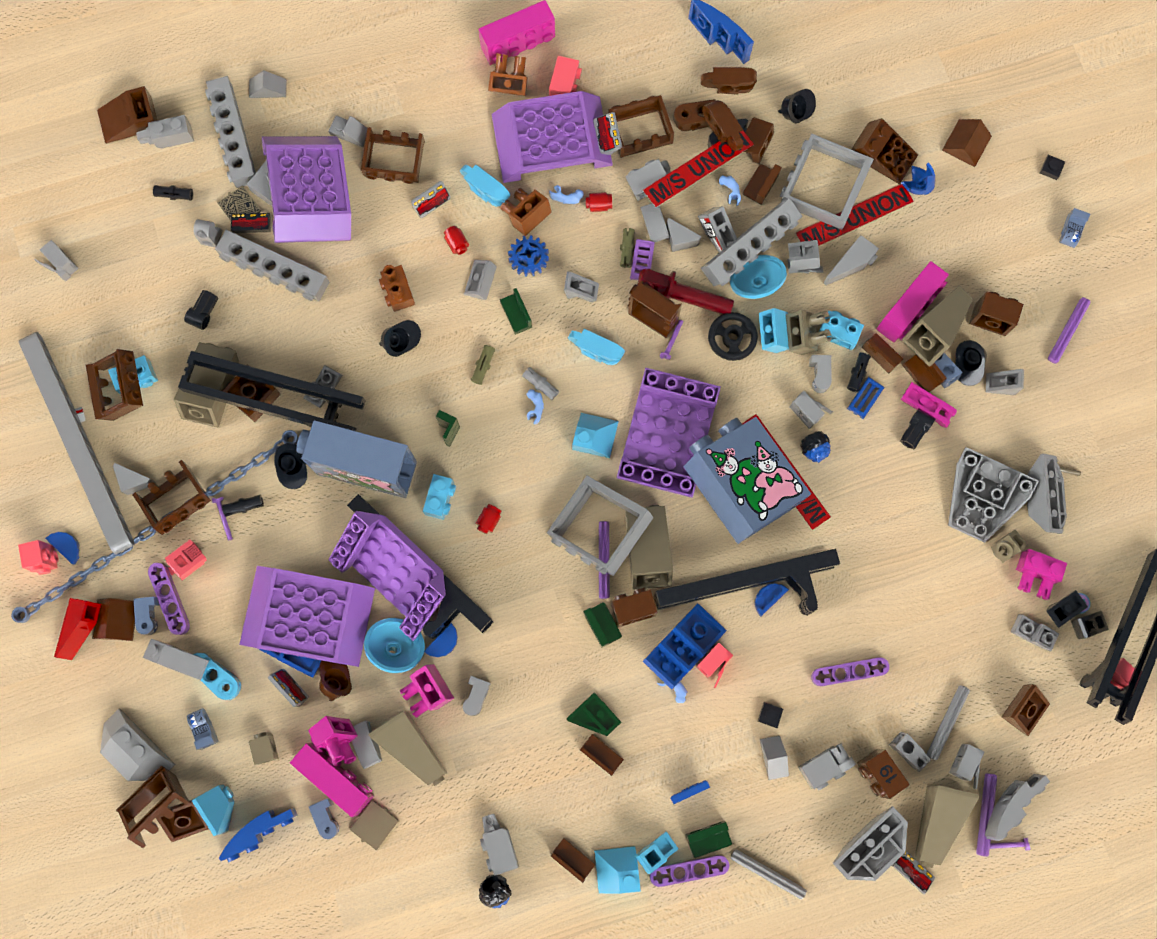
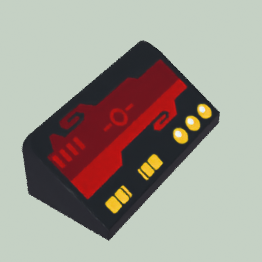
(250, 223)

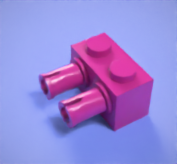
(1040, 566)
(431, 688)
(334, 736)

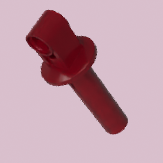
(672, 289)

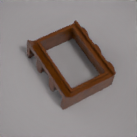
(640, 108)
(387, 138)
(653, 309)
(128, 385)
(181, 513)
(143, 797)

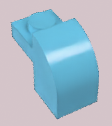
(656, 853)

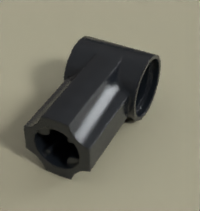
(200, 314)
(919, 425)

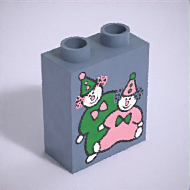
(357, 458)
(745, 477)

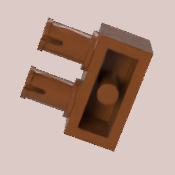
(507, 83)
(529, 212)
(397, 288)

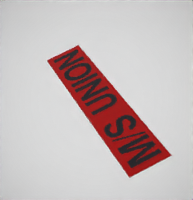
(693, 170)
(860, 215)
(811, 507)

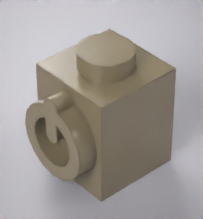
(1008, 546)

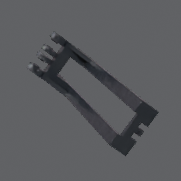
(334, 397)
(793, 571)
(453, 602)
(1100, 678)

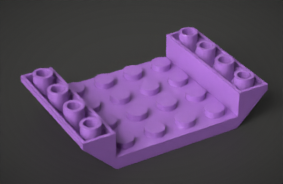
(548, 134)
(308, 188)
(666, 421)
(392, 567)
(307, 616)

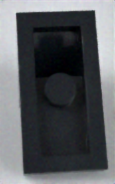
(1066, 608)
(1089, 625)

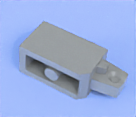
(167, 132)
(498, 846)

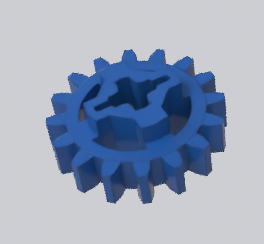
(519, 258)

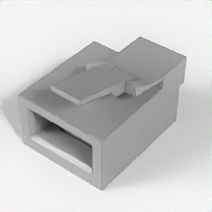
(804, 257)
(59, 259)
(808, 409)
(967, 763)

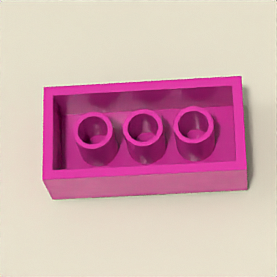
(517, 32)
(913, 302)
(332, 779)

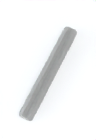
(948, 722)
(768, 874)

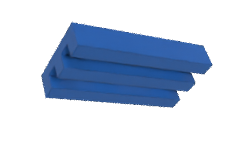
(857, 410)

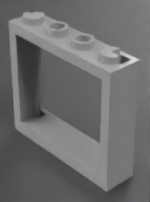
(840, 153)
(574, 506)

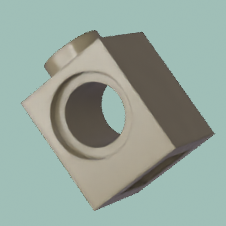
(263, 748)

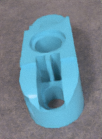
(485, 185)
(597, 347)
(223, 677)

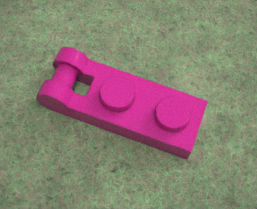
(930, 404)

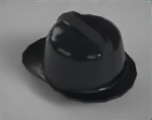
(798, 106)
(400, 338)
(971, 361)
(290, 467)

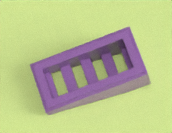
(646, 245)

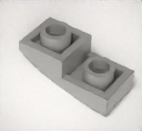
(654, 222)
(327, 378)
(1034, 633)
(365, 748)

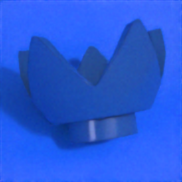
(922, 180)

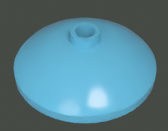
(759, 278)
(387, 636)

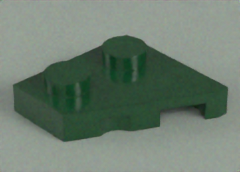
(595, 716)

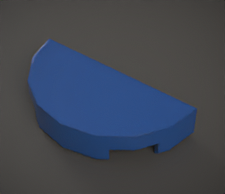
(66, 545)
(768, 597)
(443, 643)
(690, 791)

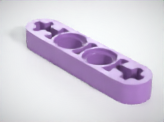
(165, 600)
(850, 671)
(689, 870)

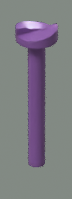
(666, 354)
(223, 518)
(1025, 844)

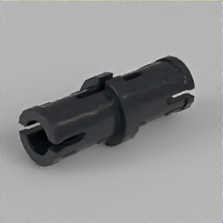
(173, 192)
(862, 361)
(242, 505)

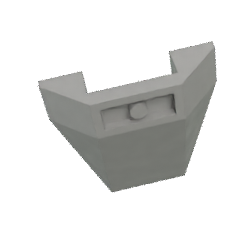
(986, 494)

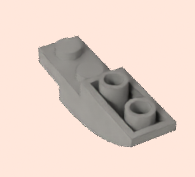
(1009, 811)

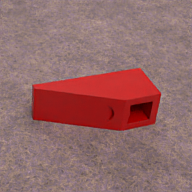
(77, 624)

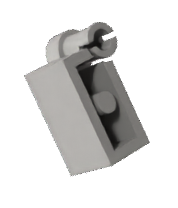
(642, 178)
(825, 766)

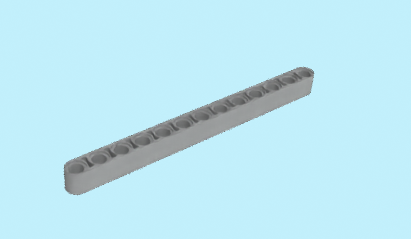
(76, 443)

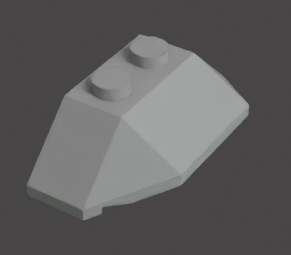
(1048, 501)
(131, 749)
(874, 847)

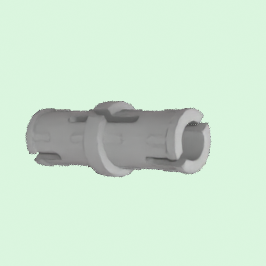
(540, 383)

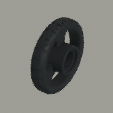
(746, 328)

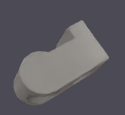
(207, 233)
(822, 372)
(479, 691)
(910, 751)

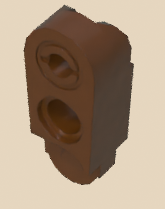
(730, 79)
(691, 111)
(723, 124)

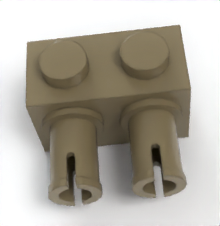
(802, 331)

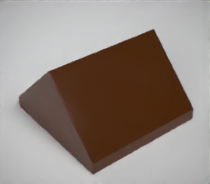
(968, 141)
(115, 620)
(1026, 709)
(184, 822)

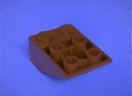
(127, 114)
(887, 148)

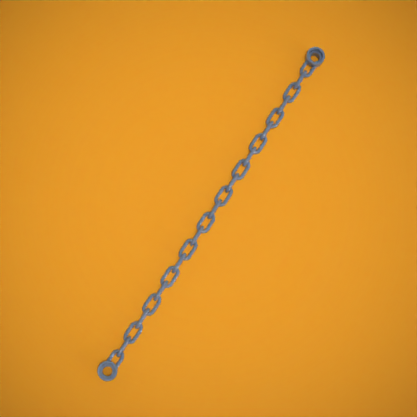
(18, 610)

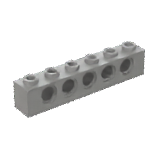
(217, 90)
(232, 242)
(714, 268)

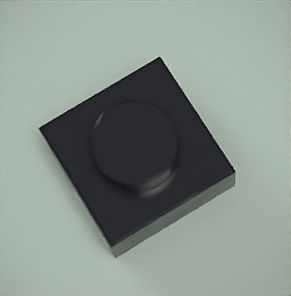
(1052, 167)
(770, 715)

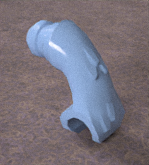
(730, 182)
(572, 198)
(539, 405)
(680, 692)

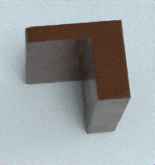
(760, 133)
(761, 183)
(882, 353)
(925, 376)
(601, 754)
(572, 860)

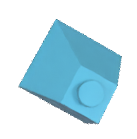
(595, 435)
(216, 808)
(617, 870)

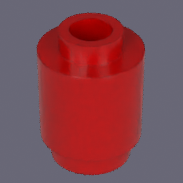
(599, 202)
(456, 240)
(488, 519)

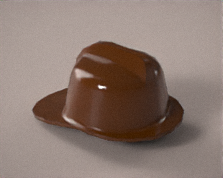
(334, 680)

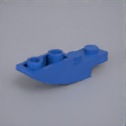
(250, 834)

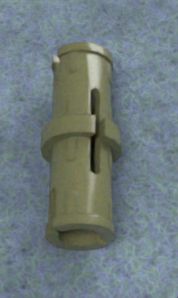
(627, 247)
(483, 364)

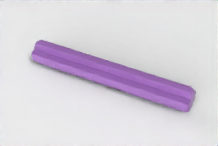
(1069, 330)
(604, 580)
(987, 807)

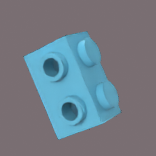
(773, 330)
(843, 330)
(145, 373)
(438, 497)

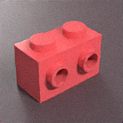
(565, 76)
(38, 557)

